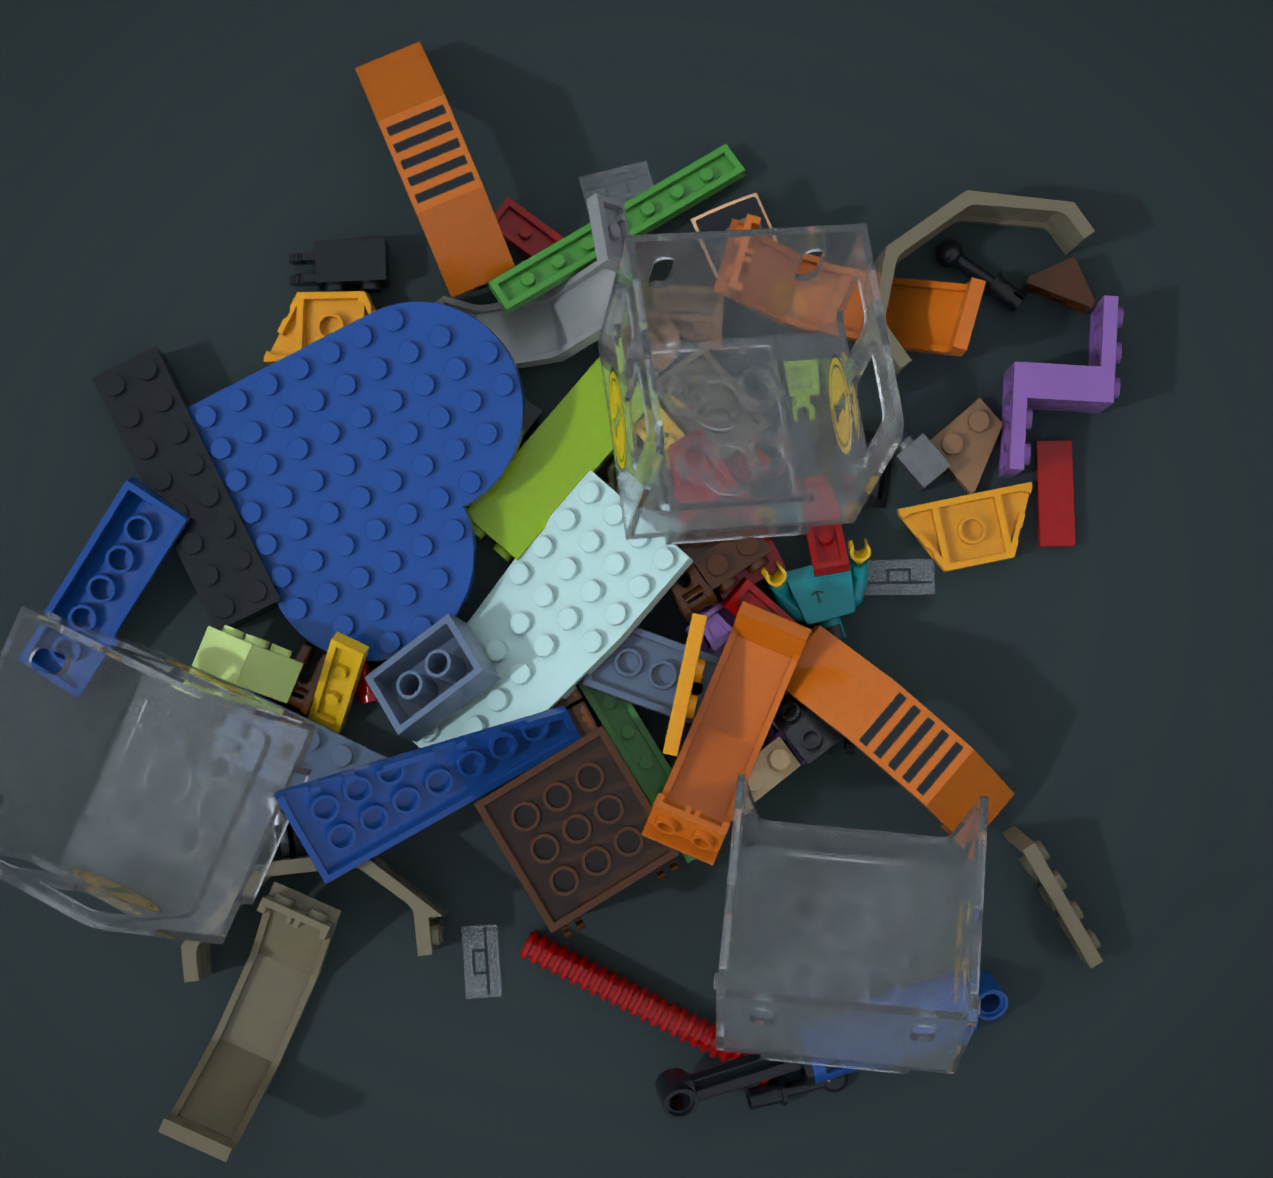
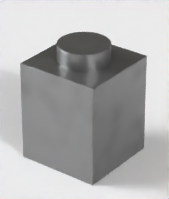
(920, 461)

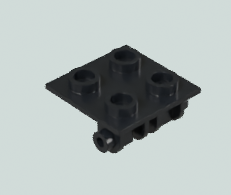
(805, 729)

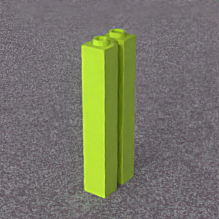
(547, 468)

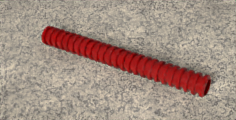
(626, 995)

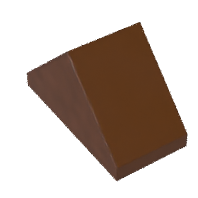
(1062, 285)

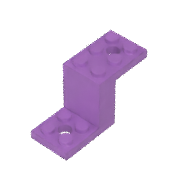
(1060, 386)

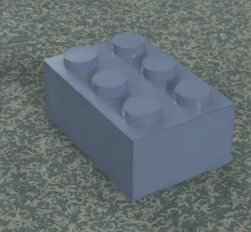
(432, 678)

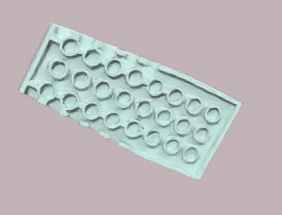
(563, 608)

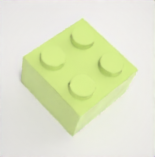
(248, 662)

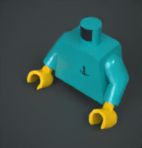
(822, 597)

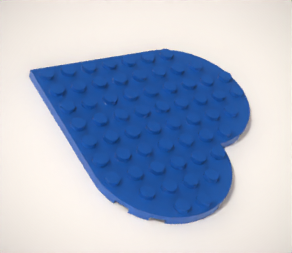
(364, 468)

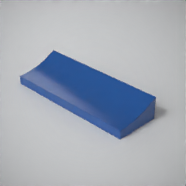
(115, 564)

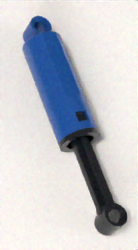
(682, 1091)

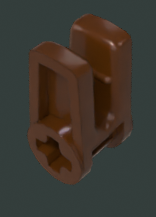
(697, 587)
(308, 688)

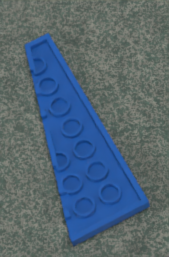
(382, 803)

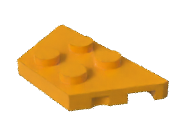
(316, 316)
(970, 527)
(690, 672)

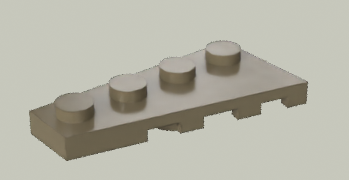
(1070, 914)

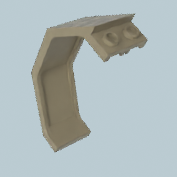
(1057, 217)
(428, 931)
(255, 1024)

